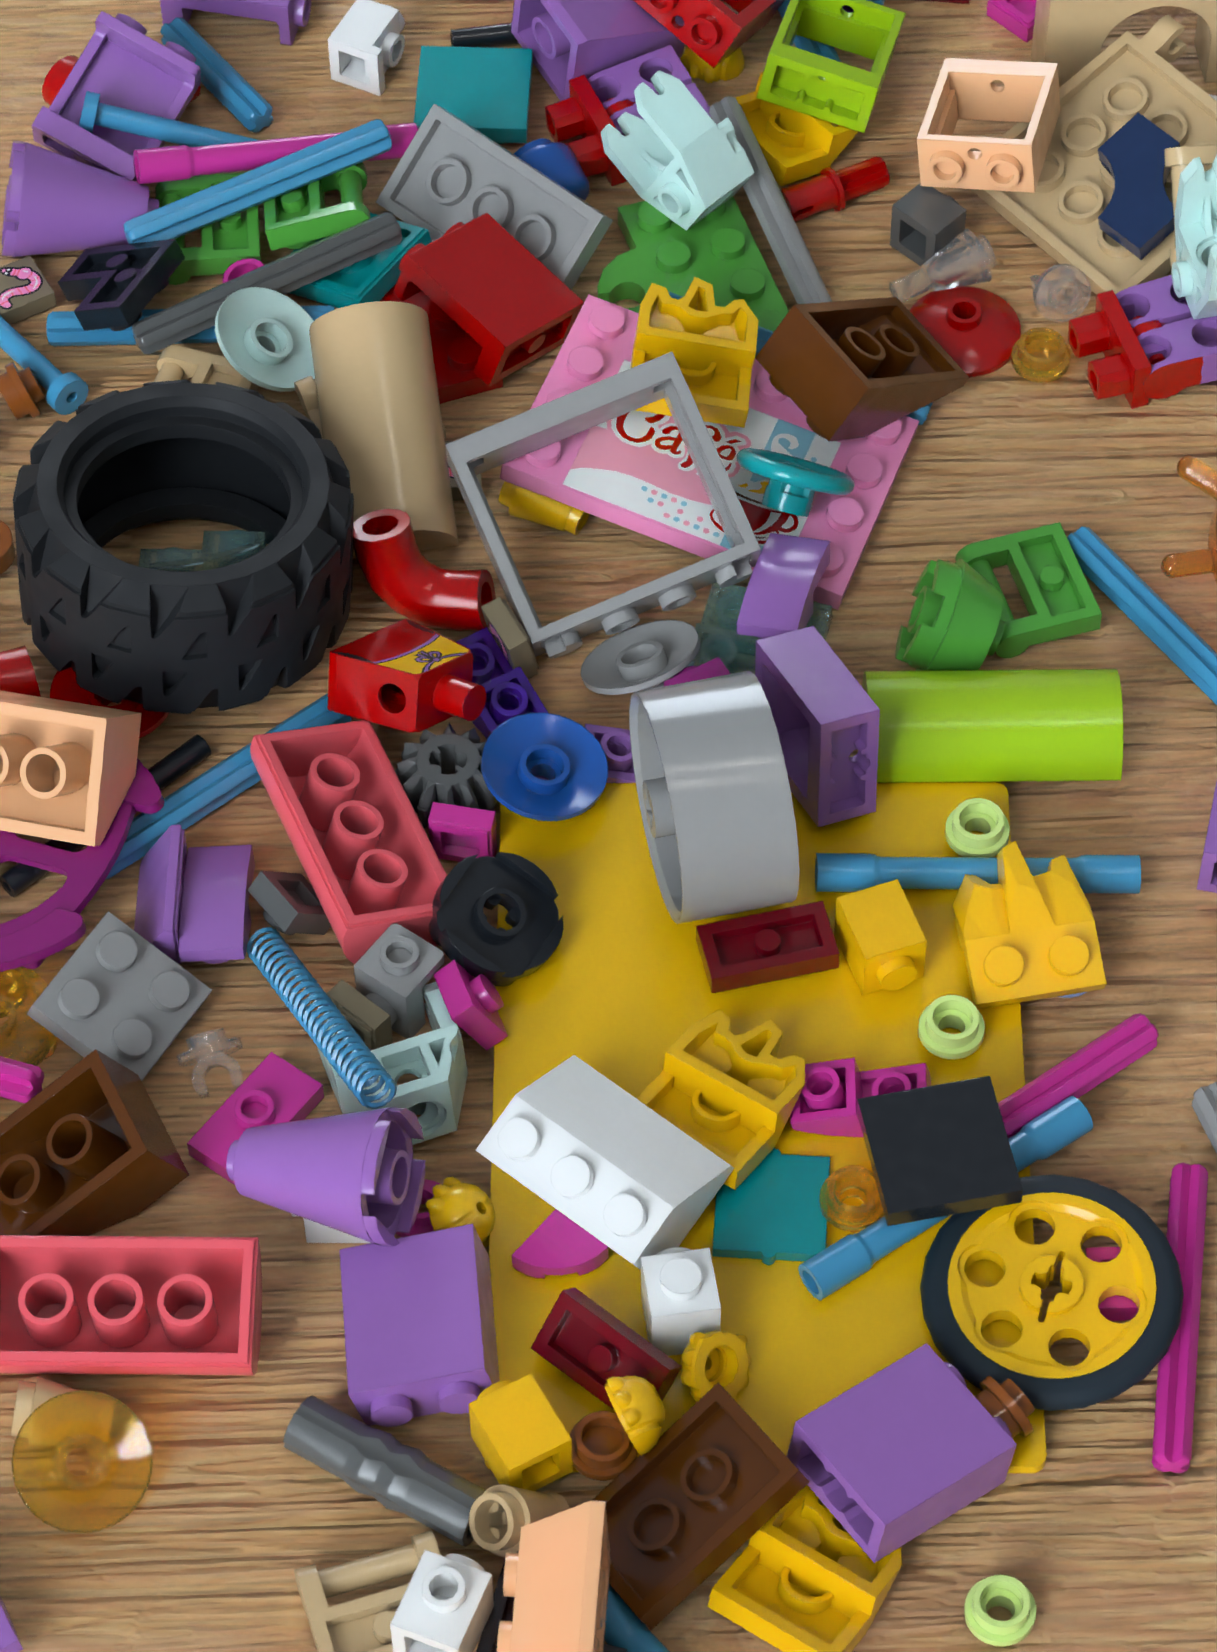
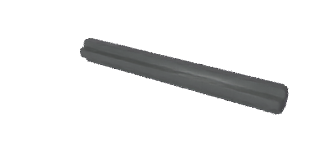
(280, 275)

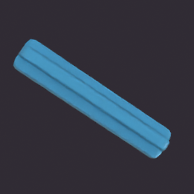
(221, 77)

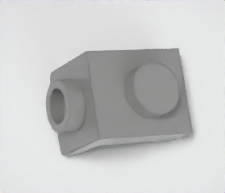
(395, 974)

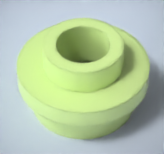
(977, 815)
(956, 1013)
(1006, 1593)

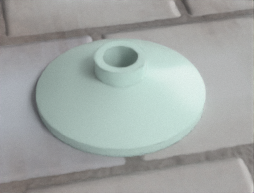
(265, 337)

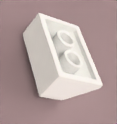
(605, 1160)

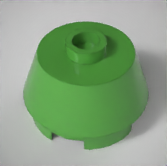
(952, 619)

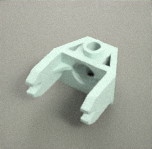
(677, 152)
(1196, 239)
(433, 1057)

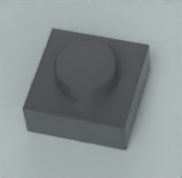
(289, 903)

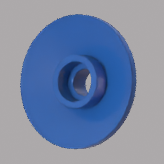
(547, 748)

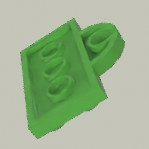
(713, 249)

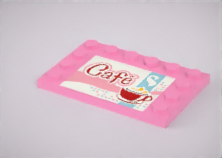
(645, 480)

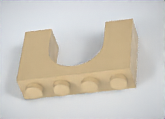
(1075, 31)

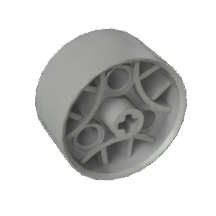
(714, 797)

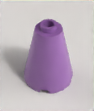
(65, 204)
(336, 1171)

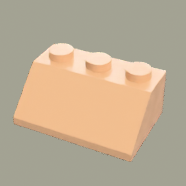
(64, 766)
(559, 1583)

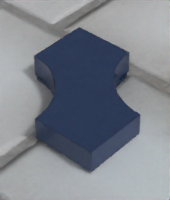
(1139, 208)

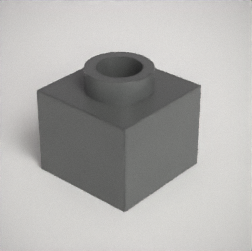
(925, 223)

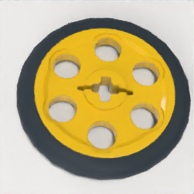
(1076, 1211)

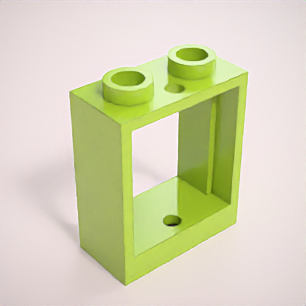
(824, 85)

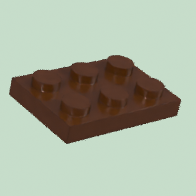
(692, 1503)

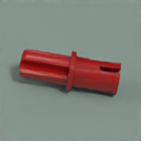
(834, 188)

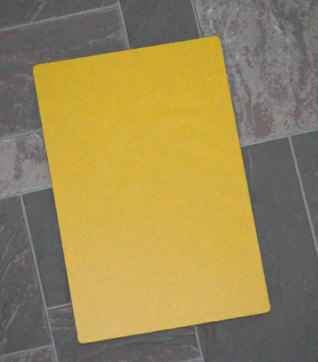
(629, 988)

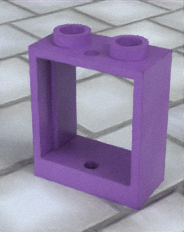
(819, 722)

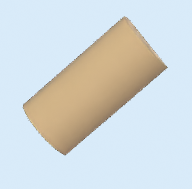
(386, 413)

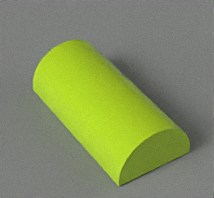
(998, 725)

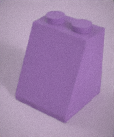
(586, 36)

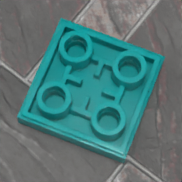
(478, 86)

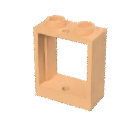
(967, 92)

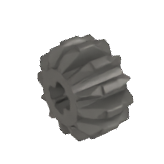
(444, 771)

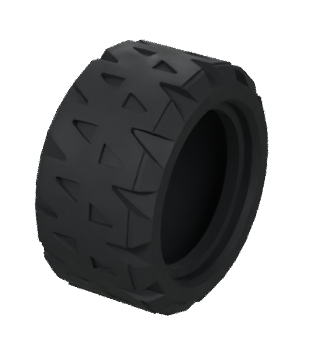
(188, 634)

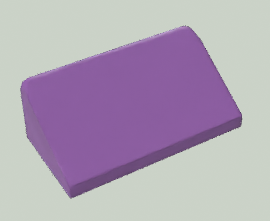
(161, 892)

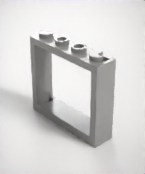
(570, 416)

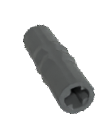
(383, 1468)

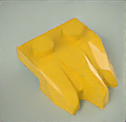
(793, 141)
(709, 343)
(1027, 933)
(728, 1090)
(805, 1582)

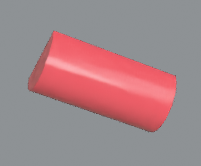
(351, 830)
(130, 1305)

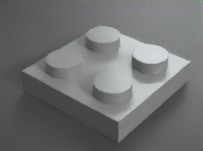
(119, 998)

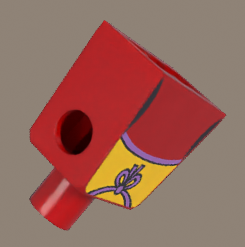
(404, 678)

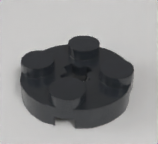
(463, 927)

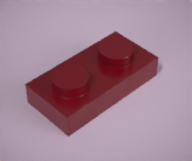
(767, 946)
(595, 1345)

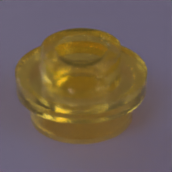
(845, 1183)

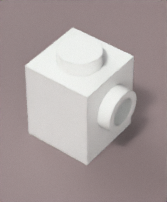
(679, 1297)
(443, 1606)

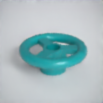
(793, 479)

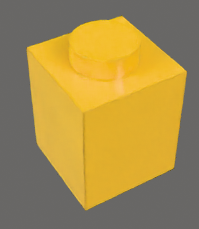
(880, 937)
(520, 1434)

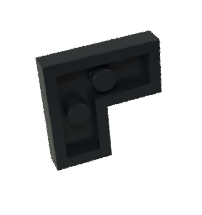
(119, 281)

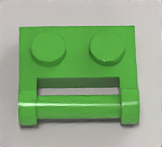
(301, 215)
(221, 241)
(1047, 581)

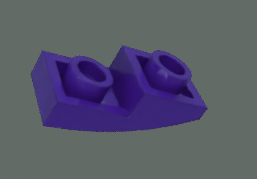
(506, 688)

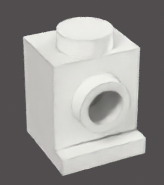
(366, 45)

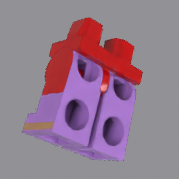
(603, 100)
(1147, 343)

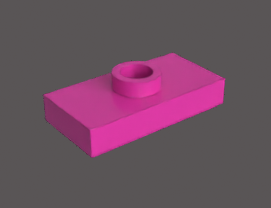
(268, 1096)

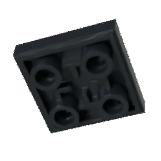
(939, 1150)

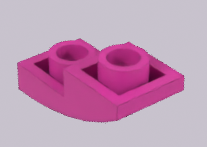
(832, 1090)

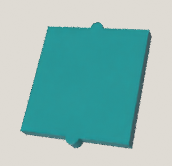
(773, 1211)

